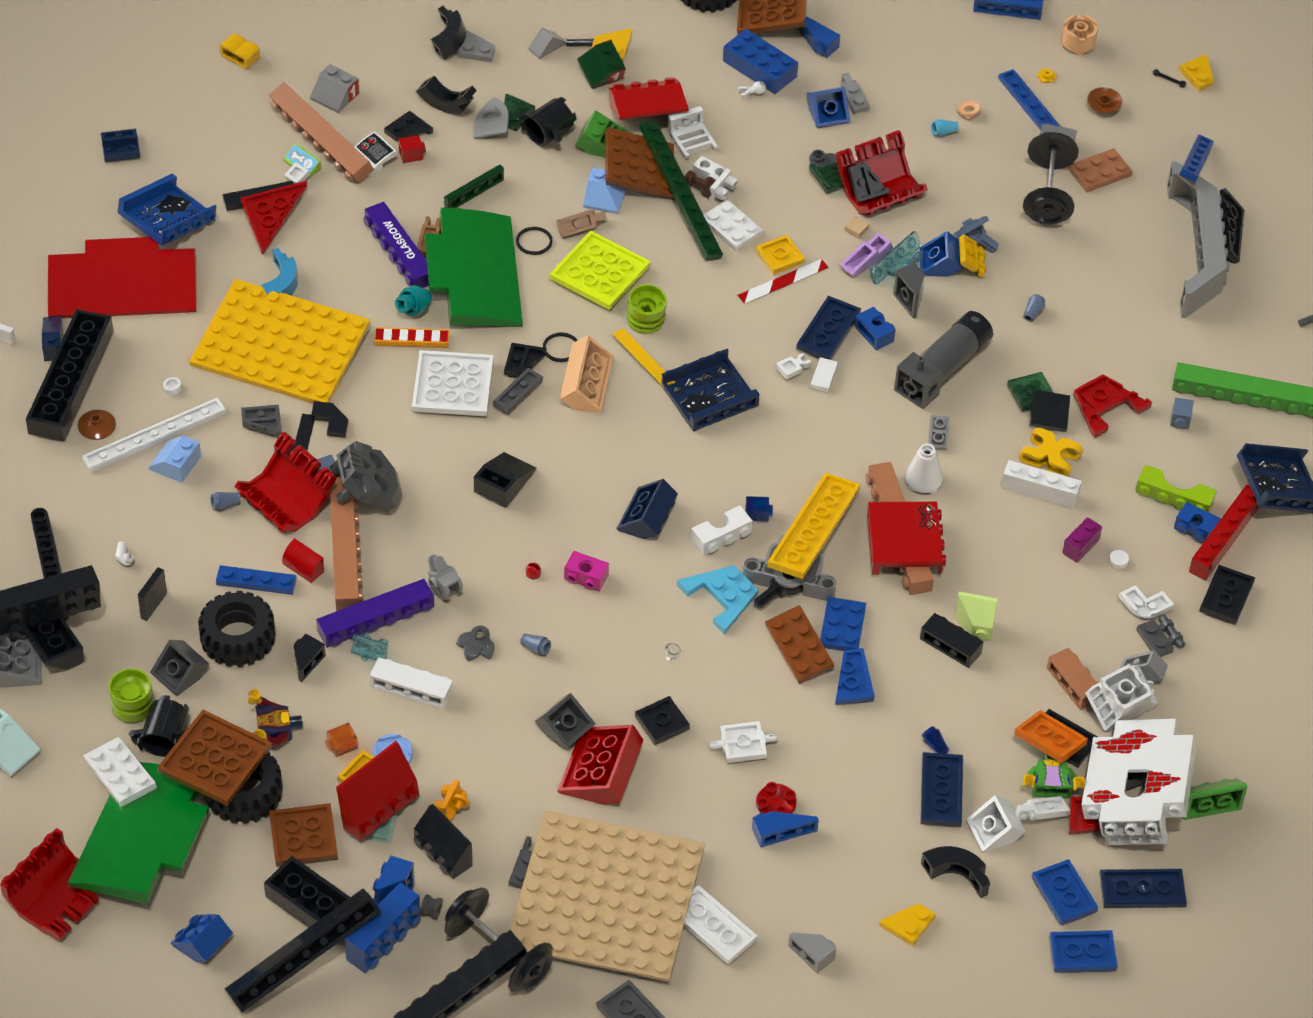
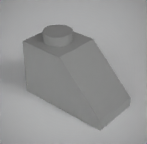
(1150, 663)
(813, 949)

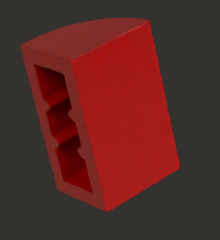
(303, 561)

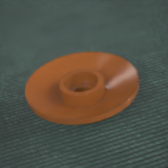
(1104, 100)
(96, 424)

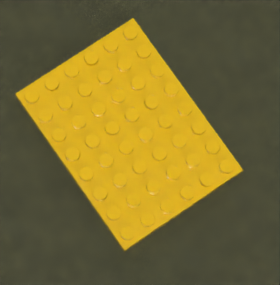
(280, 342)

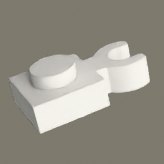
(791, 367)

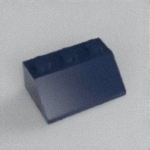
(648, 510)

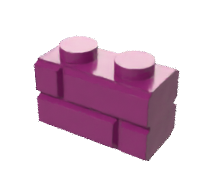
(1082, 539)

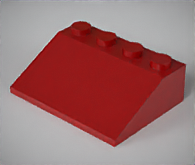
(647, 98)
(601, 764)
(376, 792)

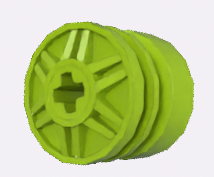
(646, 308)

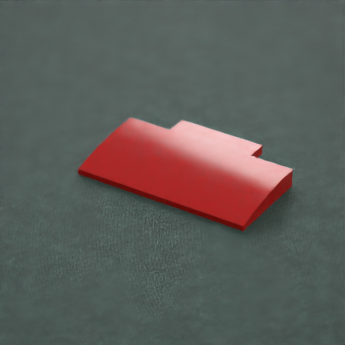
(122, 279)

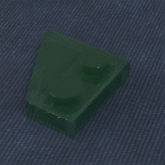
(515, 108)
(827, 177)

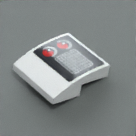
(376, 151)

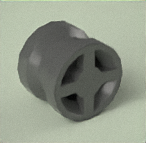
(431, 906)

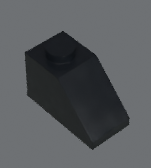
(308, 655)

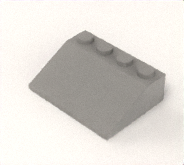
(19, 660)

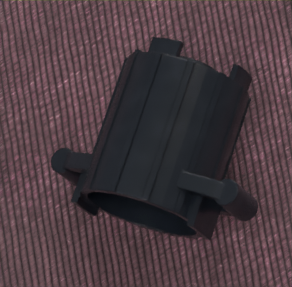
(548, 122)
(162, 727)

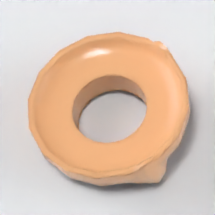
(969, 105)

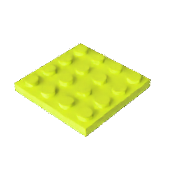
(600, 270)

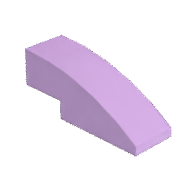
(867, 255)

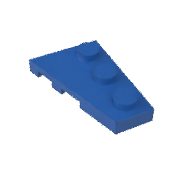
(854, 678)

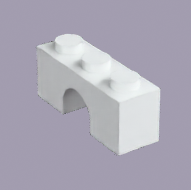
(710, 538)

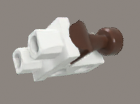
(715, 179)

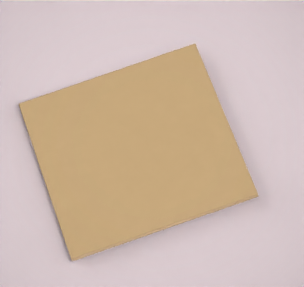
(607, 894)

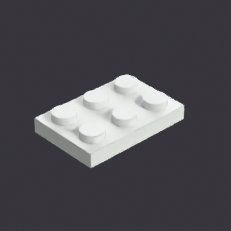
(732, 225)

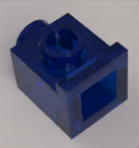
(758, 508)

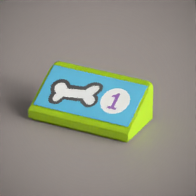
(303, 158)

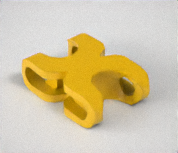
(1050, 452)

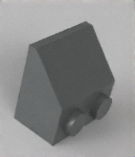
(909, 287)
(179, 666)
(565, 721)

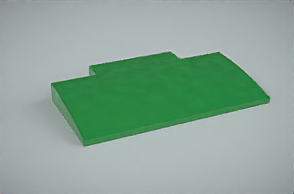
(475, 268)
(140, 840)

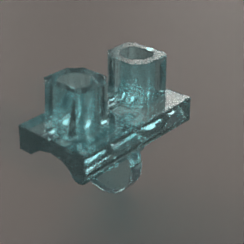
(368, 647)

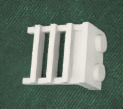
(686, 125)

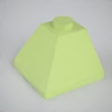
(976, 614)

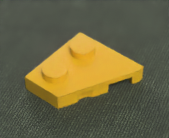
(1198, 72)
(909, 923)

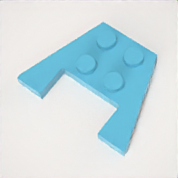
(728, 587)

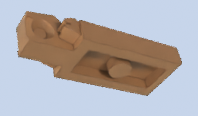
(579, 222)

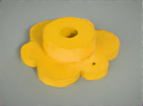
(1046, 75)

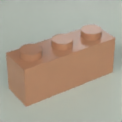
(1071, 676)

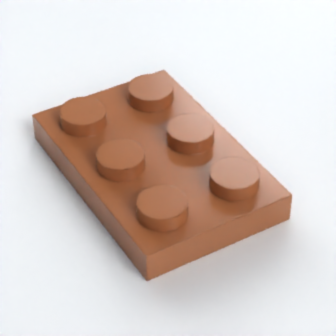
(1100, 170)

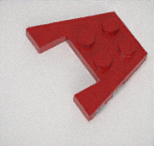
(1103, 395)

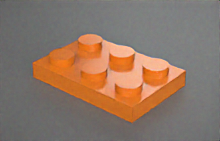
(1050, 736)

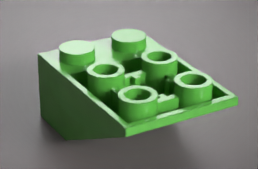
(593, 134)

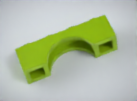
(1153, 485)

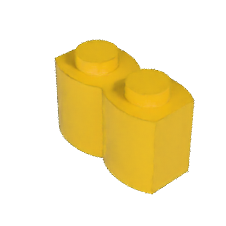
(240, 51)

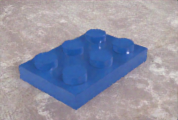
(842, 624)
(1064, 892)
(1083, 951)

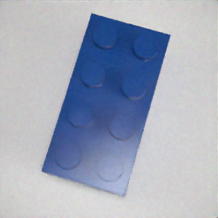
(760, 61)
(377, 937)

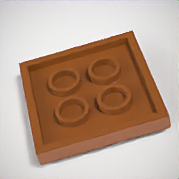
(303, 833)

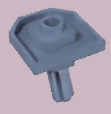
(976, 231)

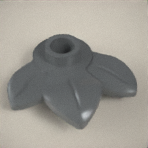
(821, 159)
(475, 645)

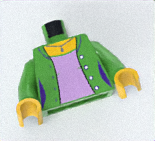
(1052, 779)

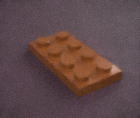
(799, 644)

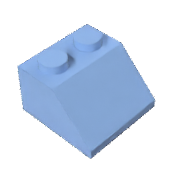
(177, 458)

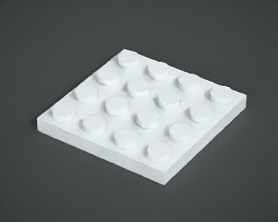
(452, 383)

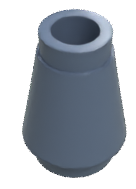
(1034, 307)
(223, 500)
(537, 644)

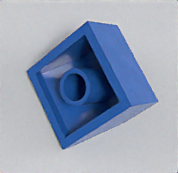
(828, 106)
(941, 256)

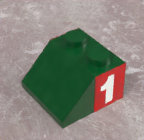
(602, 64)

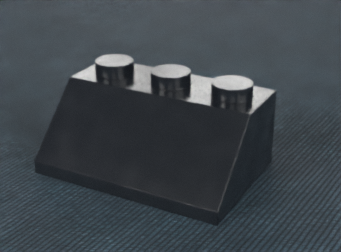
(56, 643)
(443, 842)

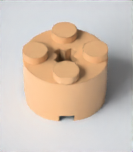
(1079, 34)

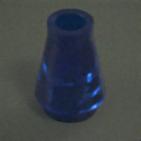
(935, 740)

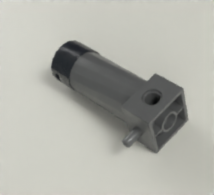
(921, 376)

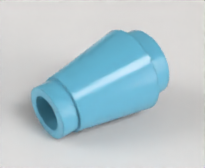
(944, 127)

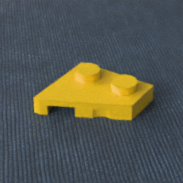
(619, 38)

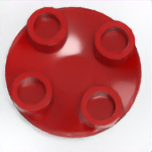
(776, 798)

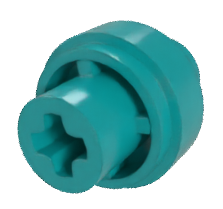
(413, 300)

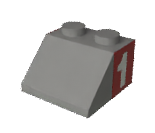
(335, 88)

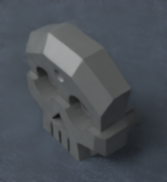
(367, 476)

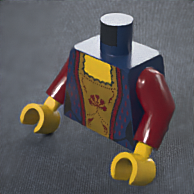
(273, 720)

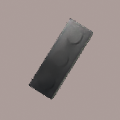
(951, 640)

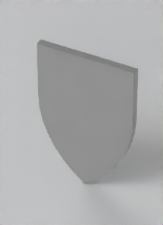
(491, 119)

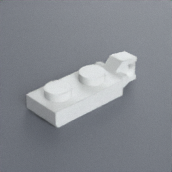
(1042, 808)

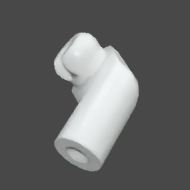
(122, 556)

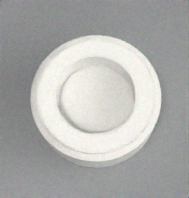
(172, 386)
(1118, 559)

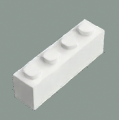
(1041, 484)
(411, 683)

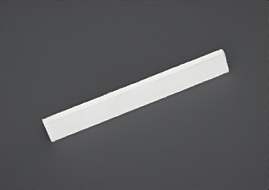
(153, 435)

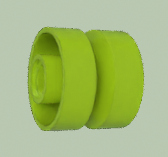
(130, 695)

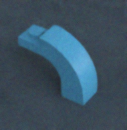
(287, 279)

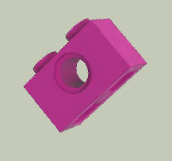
(586, 571)

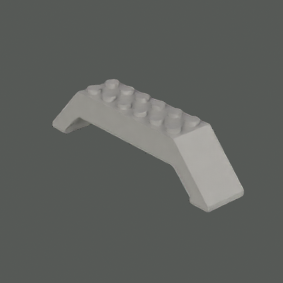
(1204, 204)

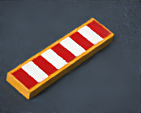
(411, 337)

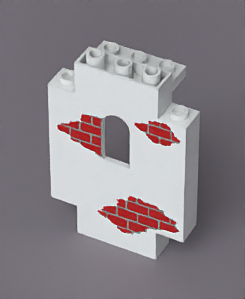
(1139, 747)

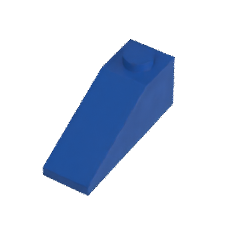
(820, 38)
(779, 827)

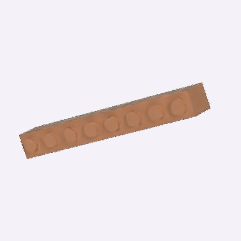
(321, 133)
(887, 489)
(345, 549)

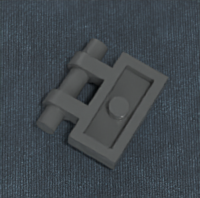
(1156, 640)

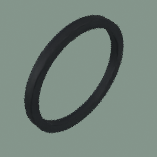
(534, 252)
(556, 335)

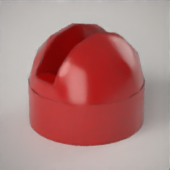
(533, 571)

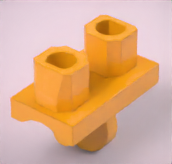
(453, 800)

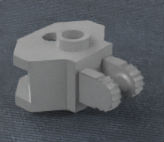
(442, 577)

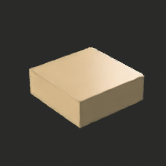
(856, 226)

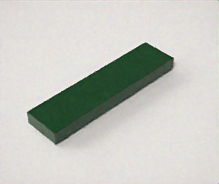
(474, 187)

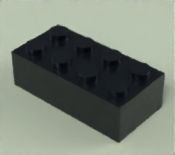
(302, 892)

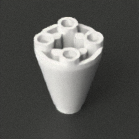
(924, 471)

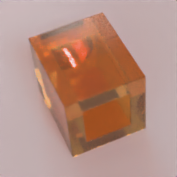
(341, 740)

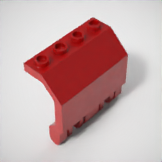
(888, 165)
(288, 486)
(41, 890)

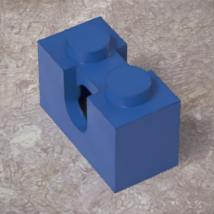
(874, 329)
(1188, 522)

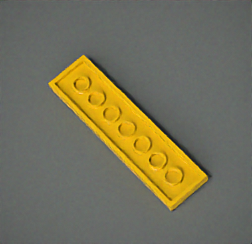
(813, 525)

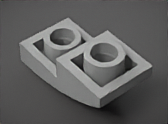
(939, 431)

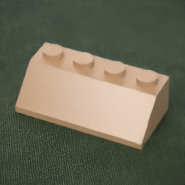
(586, 376)

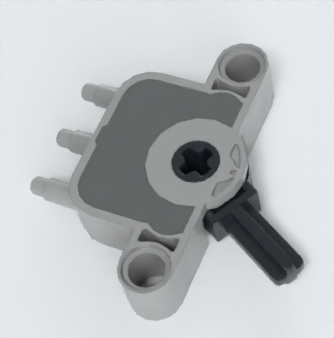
(784, 585)

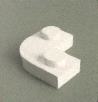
(1146, 607)

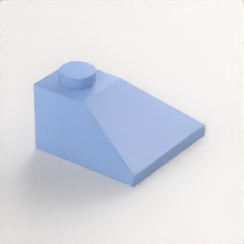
(602, 195)

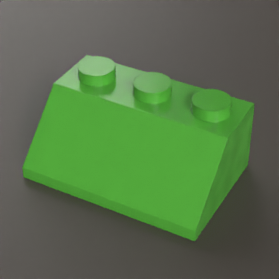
(1216, 798)

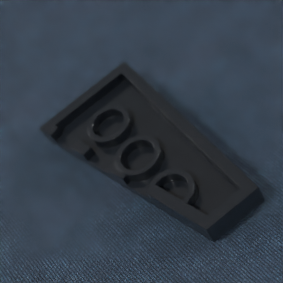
(1233, 218)

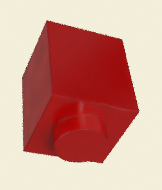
(411, 149)

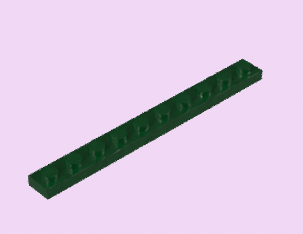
(681, 191)

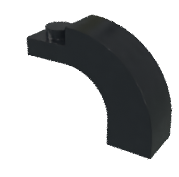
(452, 36)
(444, 99)
(958, 861)

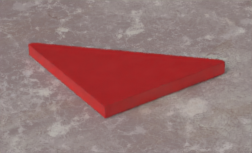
(269, 211)

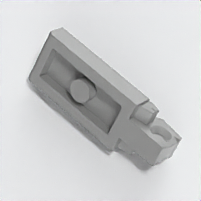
(855, 96)

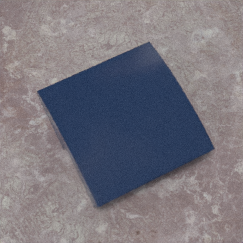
(120, 145)

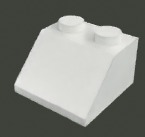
(995, 824)

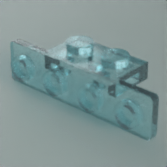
(897, 258)

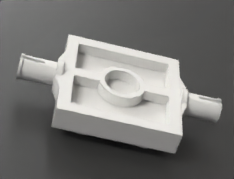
(743, 742)

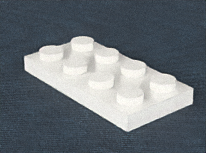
(120, 771)
(717, 927)

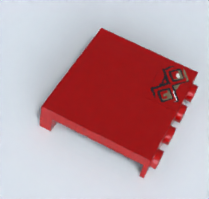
(905, 535)

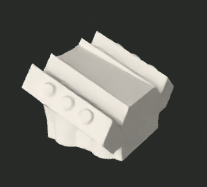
(1121, 696)

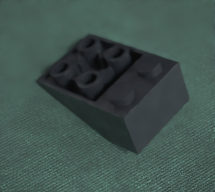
(502, 478)

